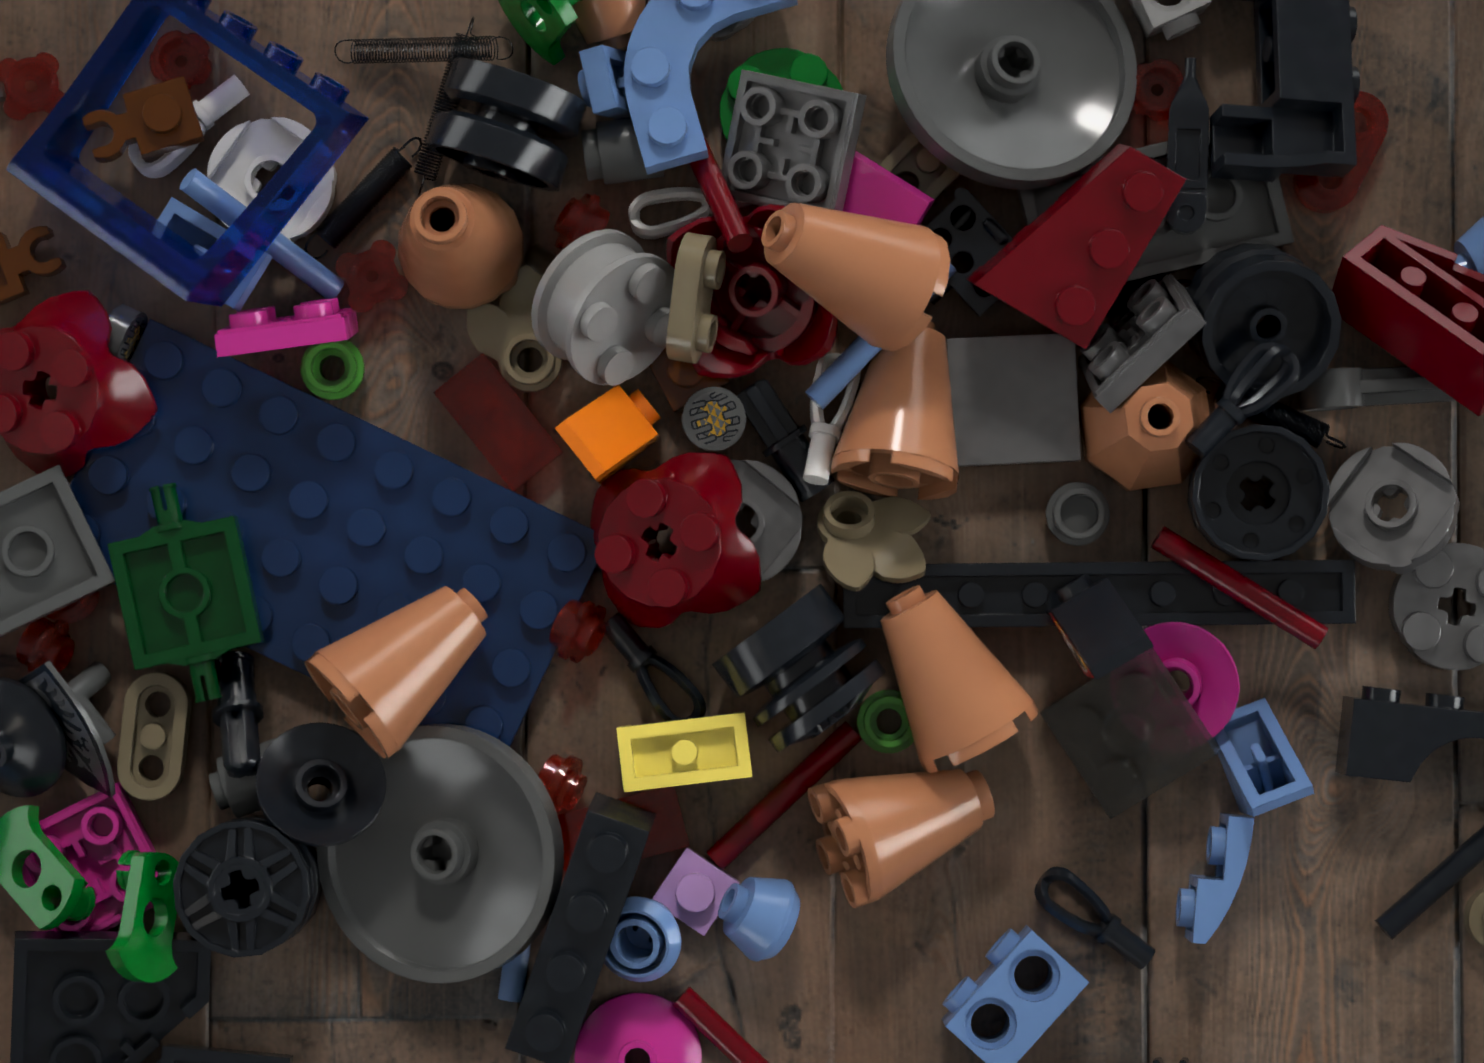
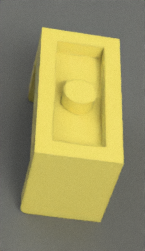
(684, 752)

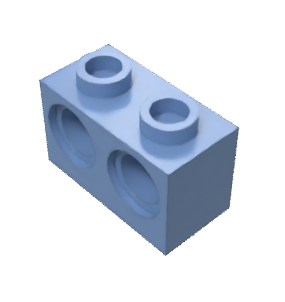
(1026, 1010)

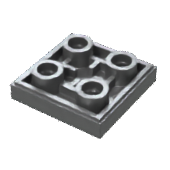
(791, 142)
(1141, 341)
(1014, 399)

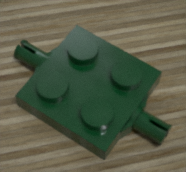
(185, 592)

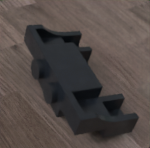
(1302, 96)

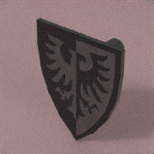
(81, 722)

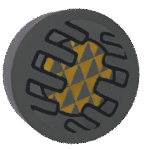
(126, 331)
(713, 418)

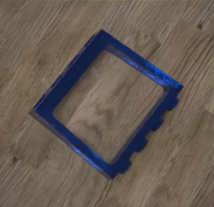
(53, 168)

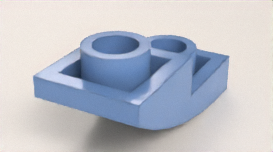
(1210, 897)

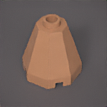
(1133, 450)

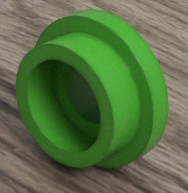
(338, 389)
(868, 727)

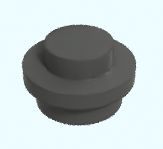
(1077, 513)

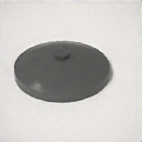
(1012, 85)
(453, 864)

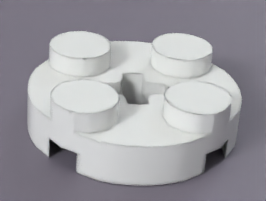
(267, 145)

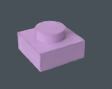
(694, 890)

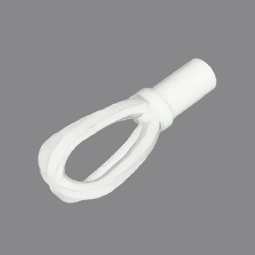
(208, 111)
(667, 195)
(825, 435)

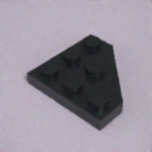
(81, 1010)

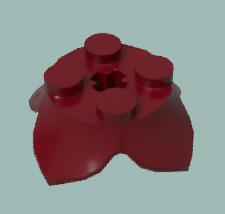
(751, 330)
(97, 394)
(713, 559)

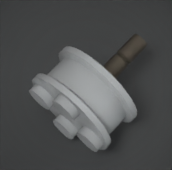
(602, 305)

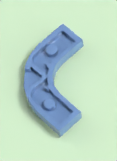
(660, 68)

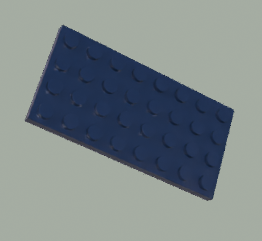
(342, 522)

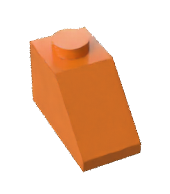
(610, 431)

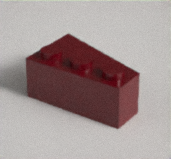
(1084, 245)
(1418, 309)

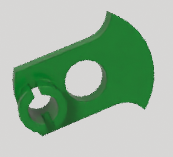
(541, 24)
(60, 887)
(135, 952)

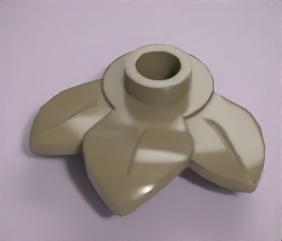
(508, 332)
(871, 539)

